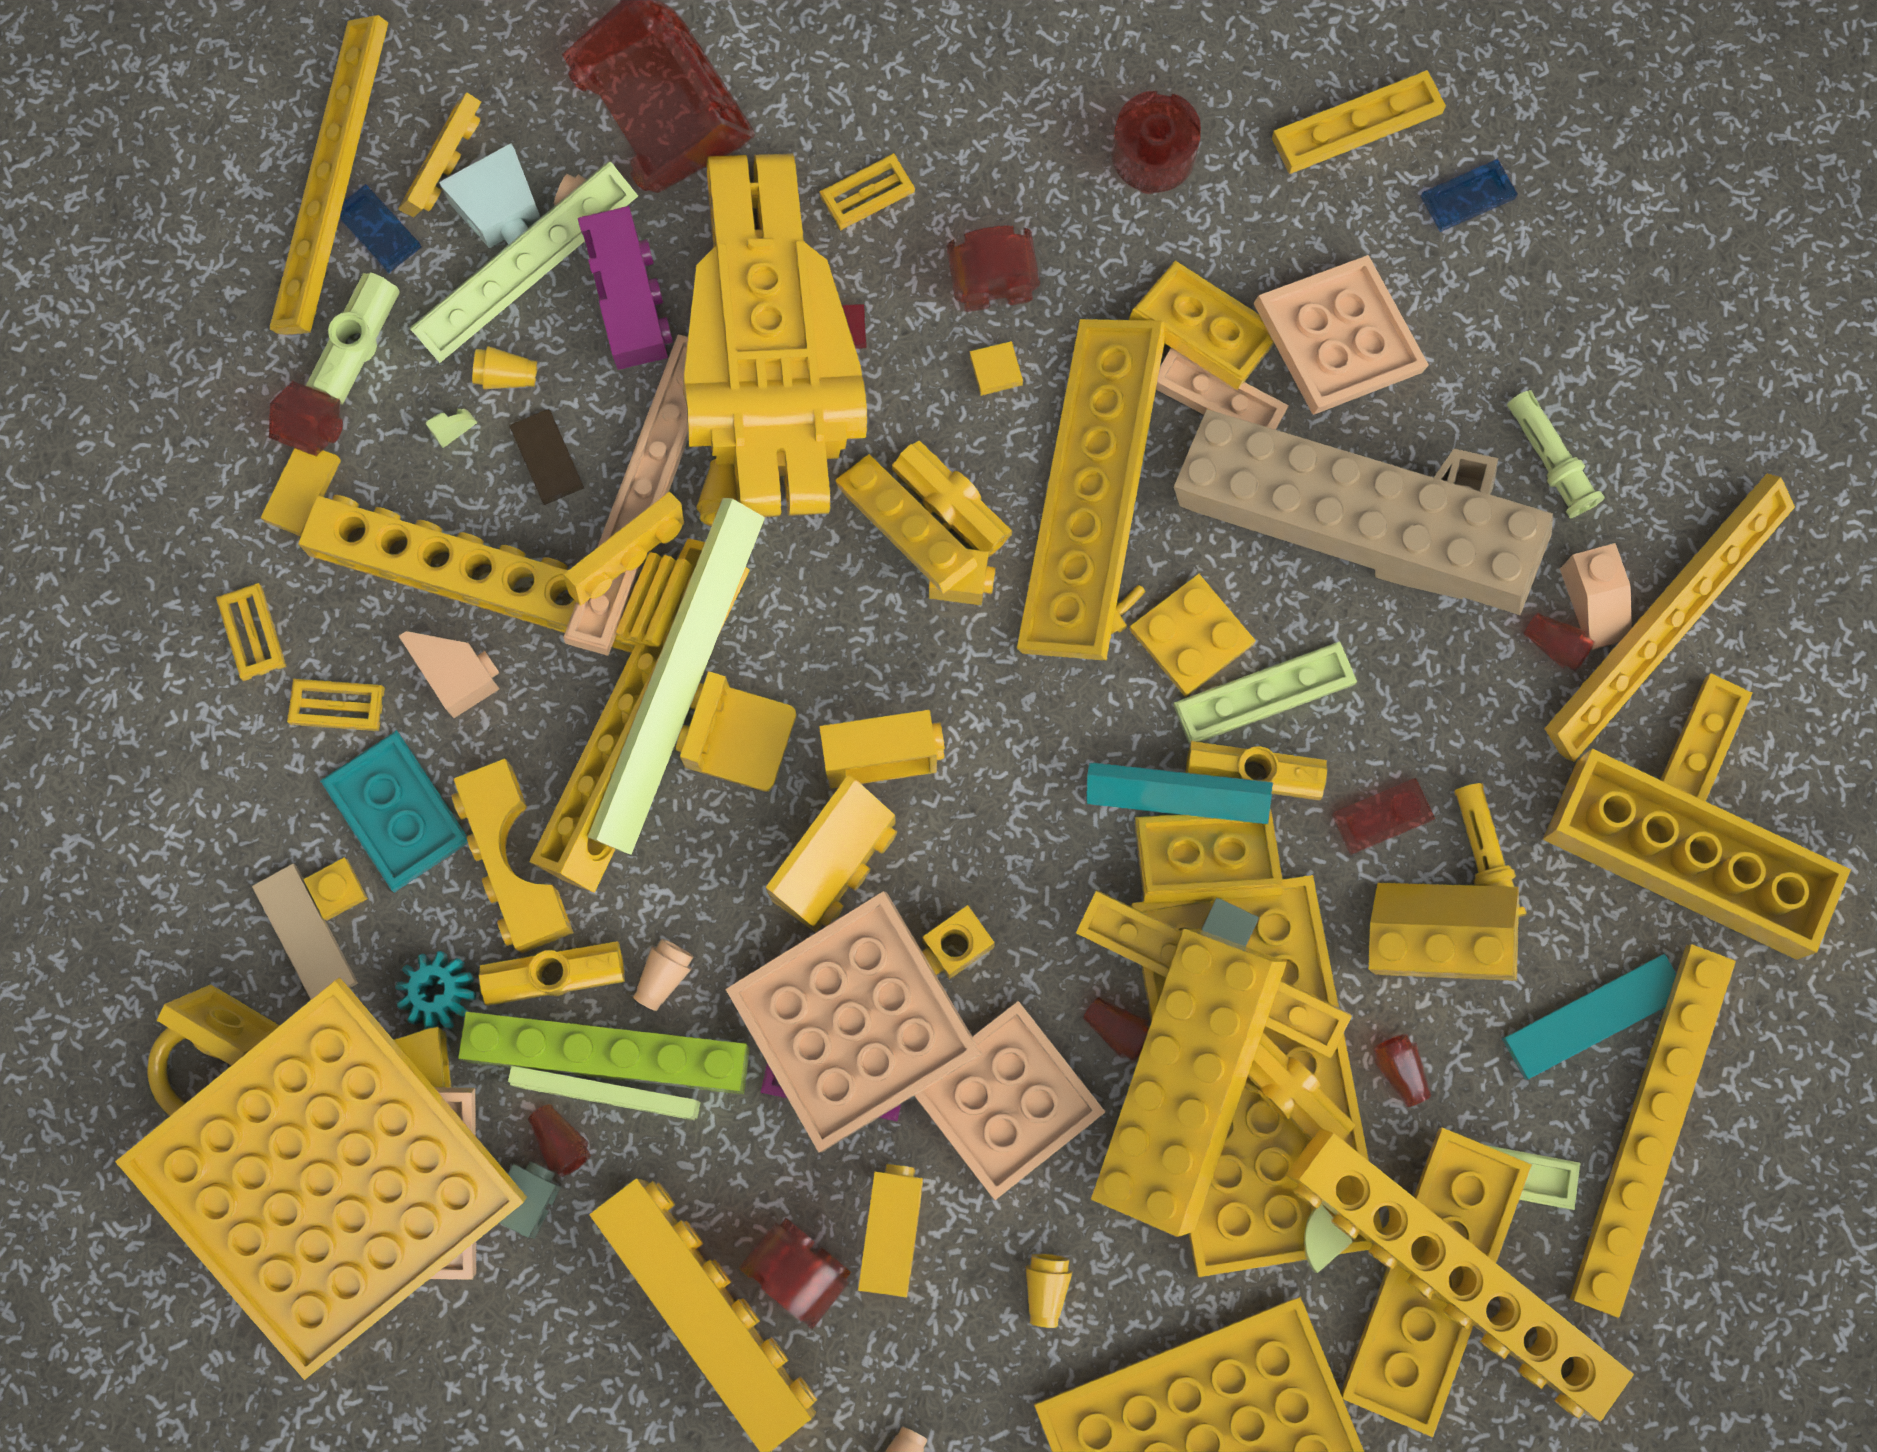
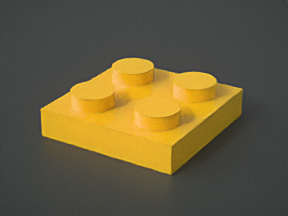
(1192, 635)

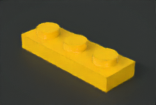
(442, 156)
(625, 549)
(1706, 736)

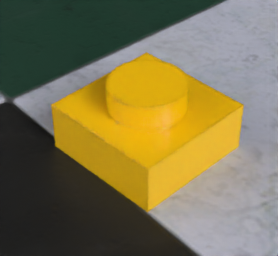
(335, 889)

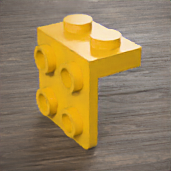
(735, 734)

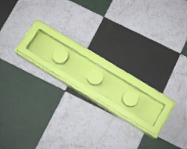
(1265, 693)
(604, 1093)

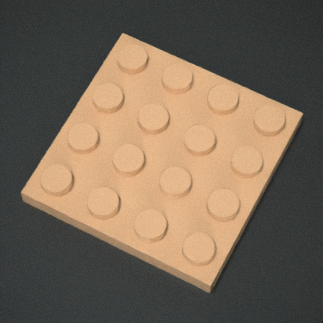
(853, 1021)

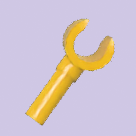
(1122, 607)

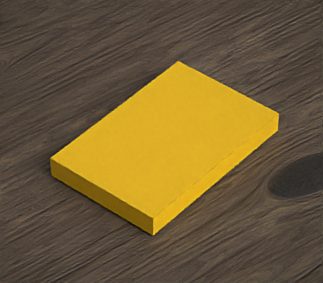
(1206, 324)
(1206, 858)

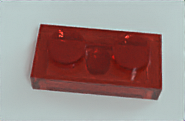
(1383, 816)

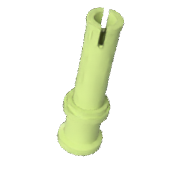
(1564, 471)

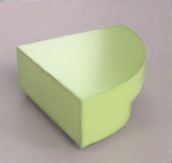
(447, 429)
(1323, 1239)

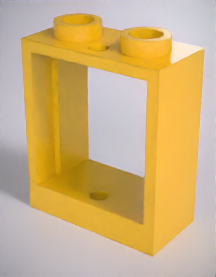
(882, 748)
(891, 1231)

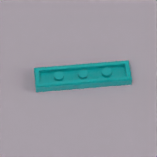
(1179, 793)
(1591, 1017)

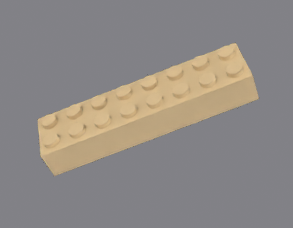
(1364, 511)

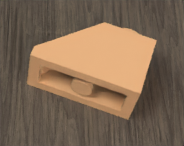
(1599, 594)
(452, 670)

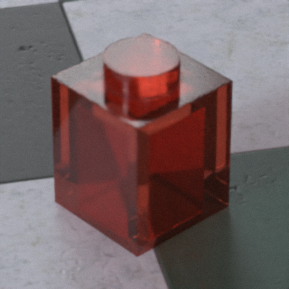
(305, 418)

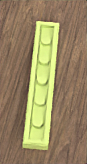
(520, 264)

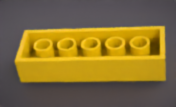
(1697, 855)
(1188, 1081)
(704, 1314)

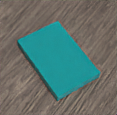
(395, 811)

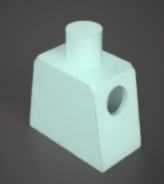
(493, 197)

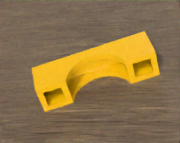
(492, 804)

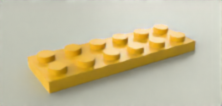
(1408, 1341)

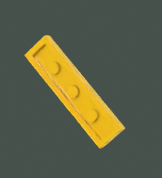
(1358, 122)
(906, 523)

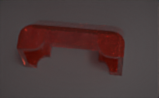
(658, 91)

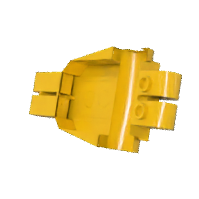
(769, 344)

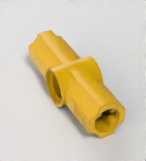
(951, 498)
(1289, 773)
(523, 976)
(1295, 1092)

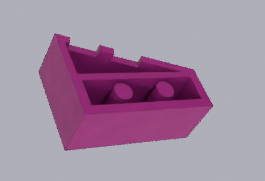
(625, 289)

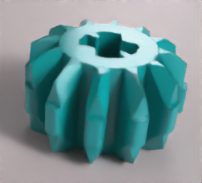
(443, 1005)

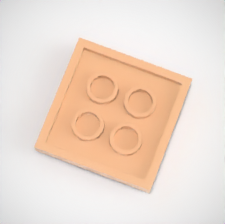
(1340, 334)
(1010, 1102)

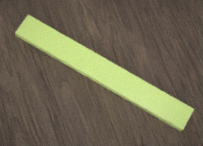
(676, 676)

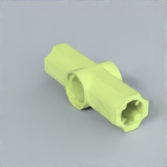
(363, 315)

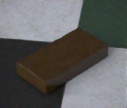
(546, 456)

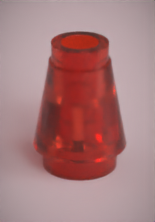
(1560, 641)
(1118, 1028)
(1403, 1068)
(559, 1141)

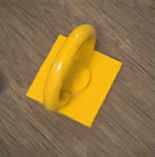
(214, 1024)

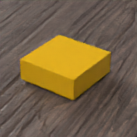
(996, 368)

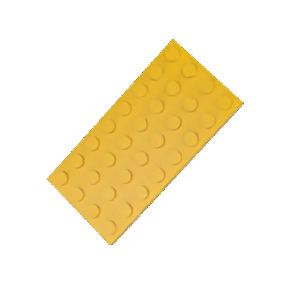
(1251, 1206)

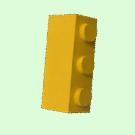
(832, 855)
(1444, 931)

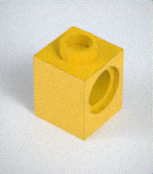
(963, 924)

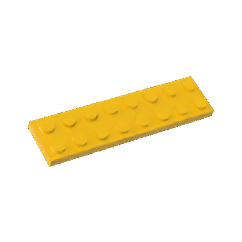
(1092, 489)

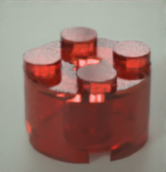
(1156, 141)
(993, 266)
(794, 1274)

